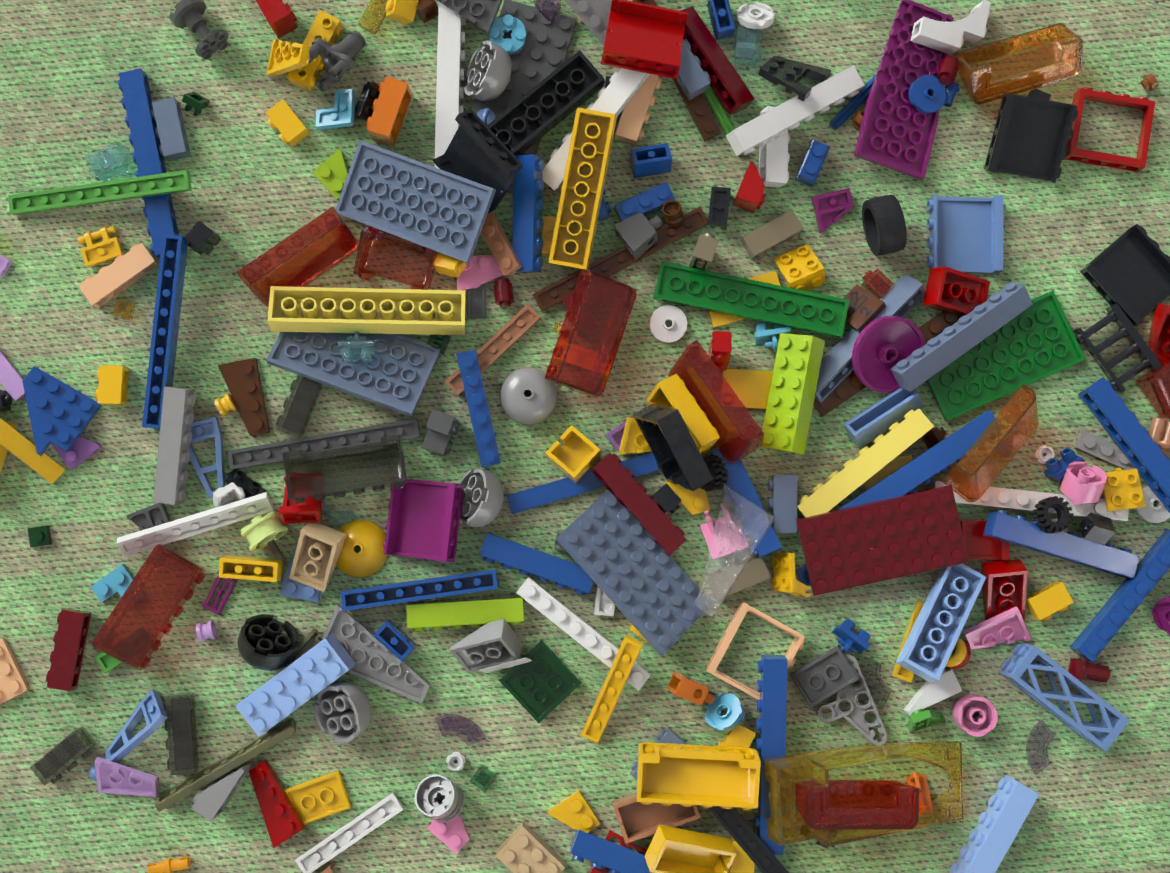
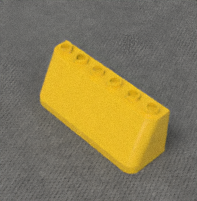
(698, 775)

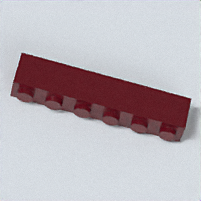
(724, 78)
(638, 503)

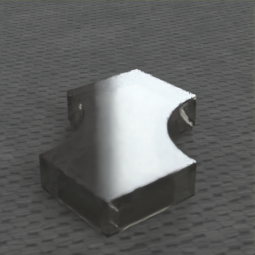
(872, 675)

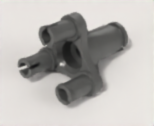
(336, 57)

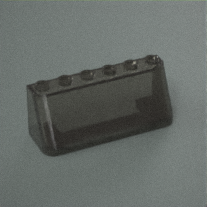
(345, 470)

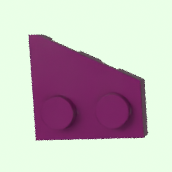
(831, 207)

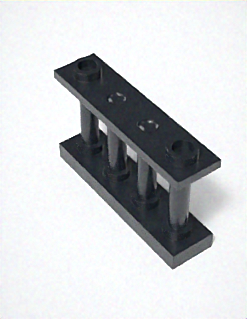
(1125, 330)

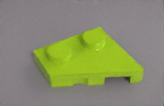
(333, 173)

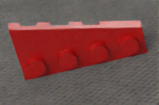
(276, 807)

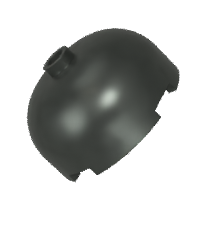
(267, 648)

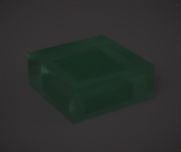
(483, 778)

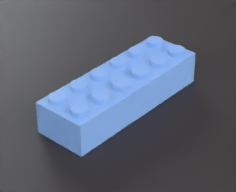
(940, 621)
(295, 684)
(996, 828)

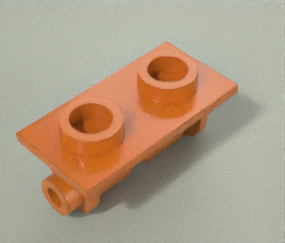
(920, 781)

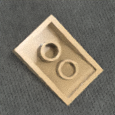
(316, 555)

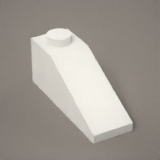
(934, 692)

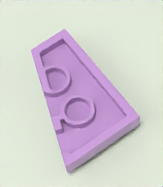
(120, 779)

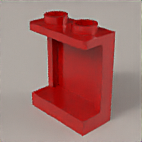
(300, 513)
(982, 546)

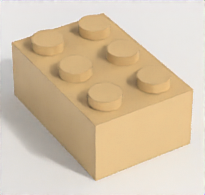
(529, 853)

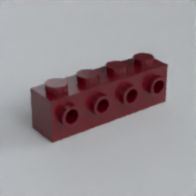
(68, 649)

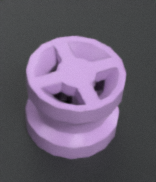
(206, 630)

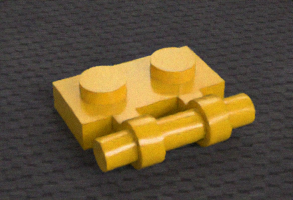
(103, 251)

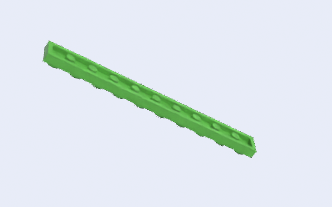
(100, 192)

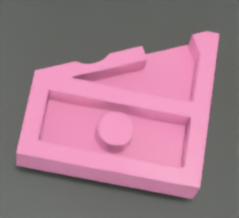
(451, 833)

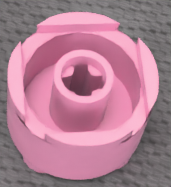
(1083, 483)
(977, 725)

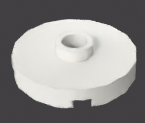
(755, 16)
(661, 331)
(1150, 513)

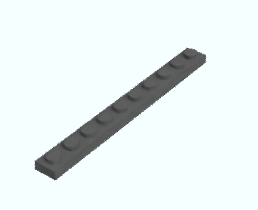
(273, 452)

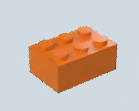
(389, 111)

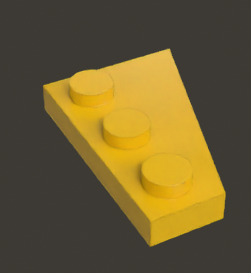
(633, 439)

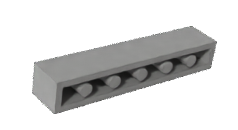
(174, 445)

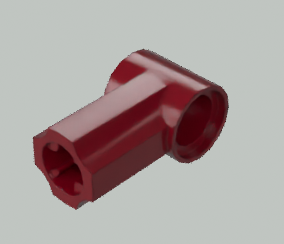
(1085, 670)

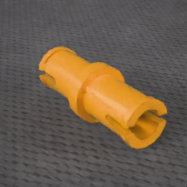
(170, 865)

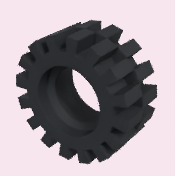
(717, 471)
(1062, 512)

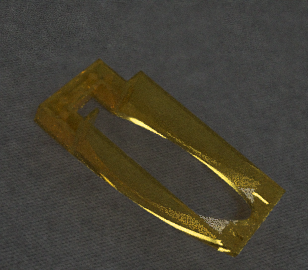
(783, 772)

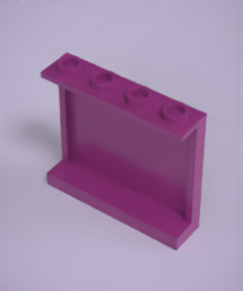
(424, 520)

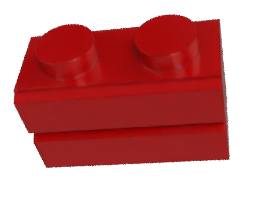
(720, 349)

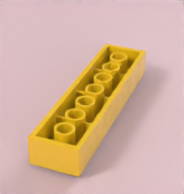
(582, 188)

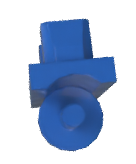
(1056, 469)
(849, 639)

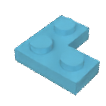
(341, 115)
(114, 582)

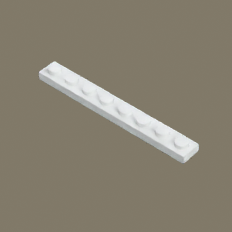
(195, 524)

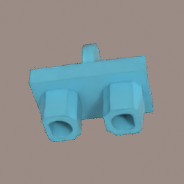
(769, 337)

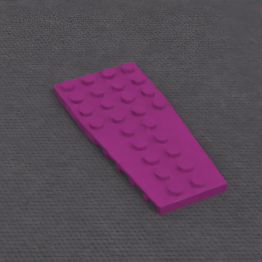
(891, 127)

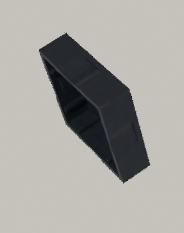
(673, 446)

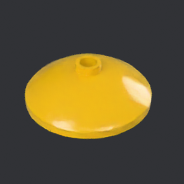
(371, 557)

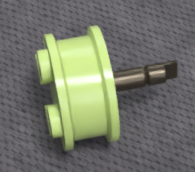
(264, 533)

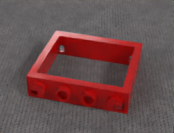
(1105, 159)

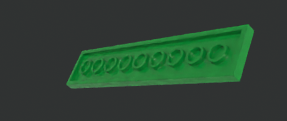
(751, 299)

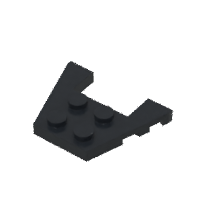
(790, 73)

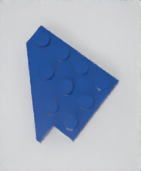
(56, 411)

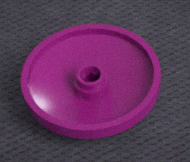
(881, 348)

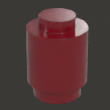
(947, 70)
(503, 293)

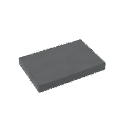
(824, 676)

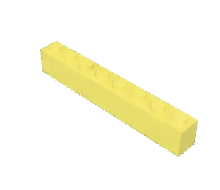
(868, 464)

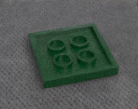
(540, 683)

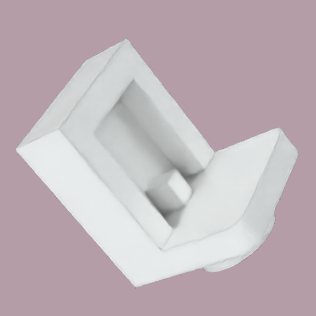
(227, 494)

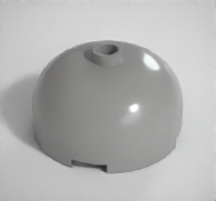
(498, 72)
(528, 409)
(485, 502)
(343, 711)

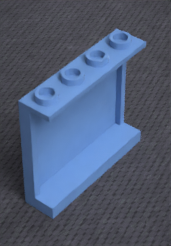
(966, 234)

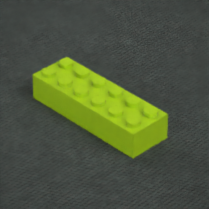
(792, 393)

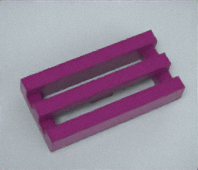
(226, 597)

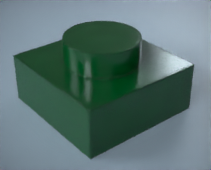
(39, 536)

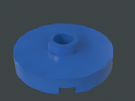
(919, 96)

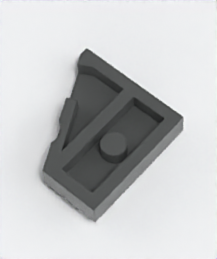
(150, 516)

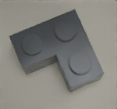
(440, 432)

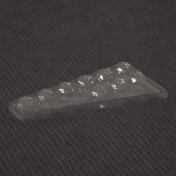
(734, 540)

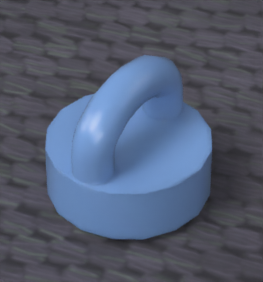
(486, 115)

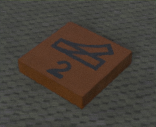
(862, 308)

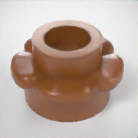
(1149, 82)

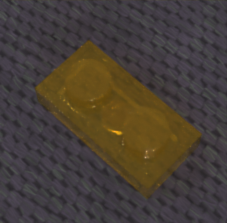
(373, 16)

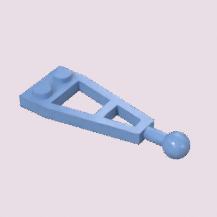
(202, 431)
(295, 589)
(154, 714)

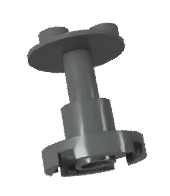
(189, 15)

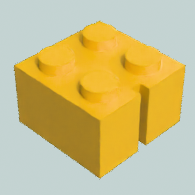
(575, 456)

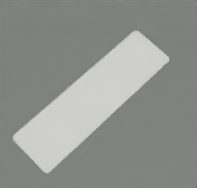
(506, 665)

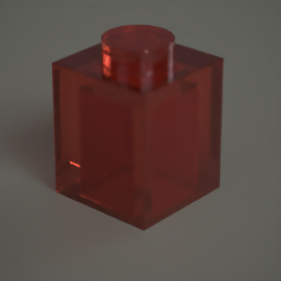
(876, 283)

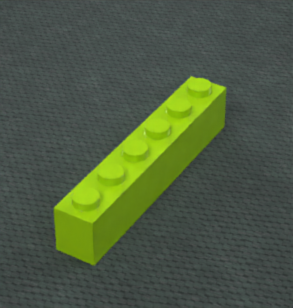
(464, 613)

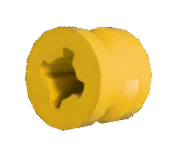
(225, 404)

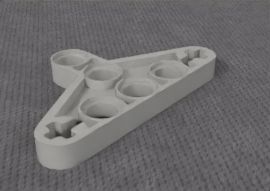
(857, 711)

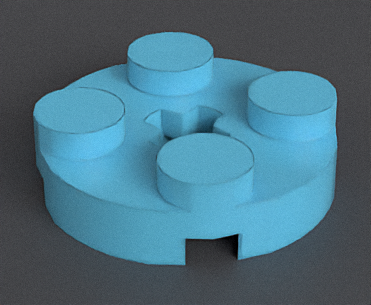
(508, 24)
(730, 719)

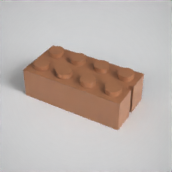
(643, 820)

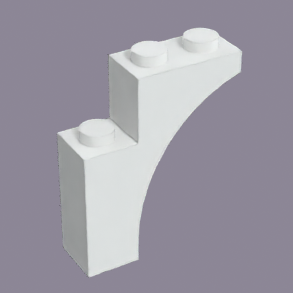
(950, 35)

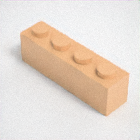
(636, 112)
(119, 275)

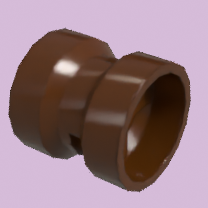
(673, 213)

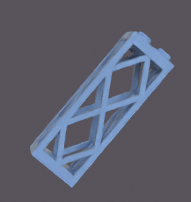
(1102, 733)

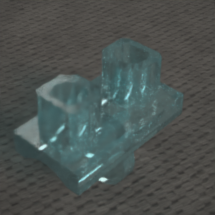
(356, 345)

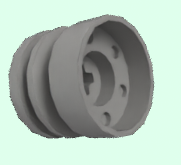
(430, 794)

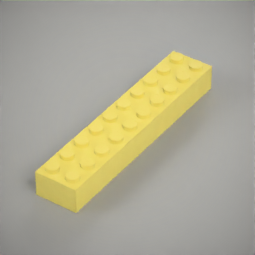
(367, 310)

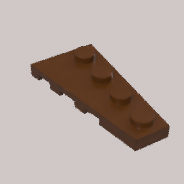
(246, 390)

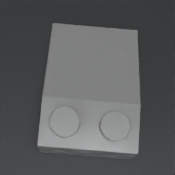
(487, 647)
(214, 799)

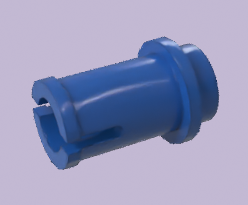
(951, 91)

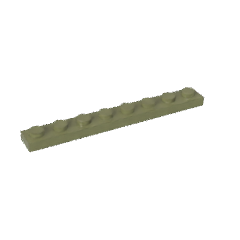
(221, 767)

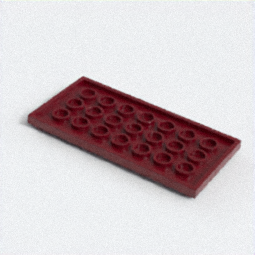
(882, 540)

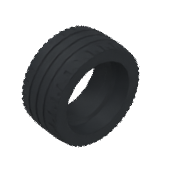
(884, 225)

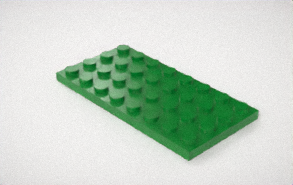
(1014, 355)

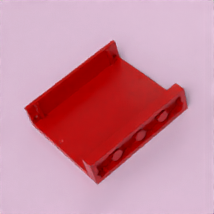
(644, 38)

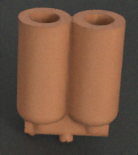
(1160, 434)

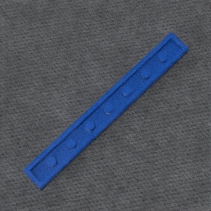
(566, 487)

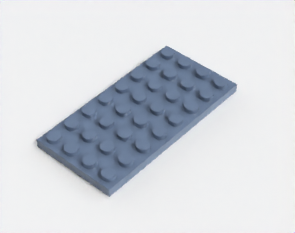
(415, 201)
(391, 379)
(633, 571)

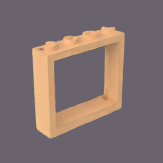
(797, 644)

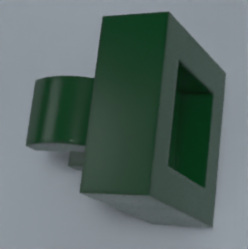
(196, 101)
(439, 342)

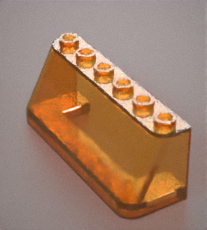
(1020, 63)
(995, 446)

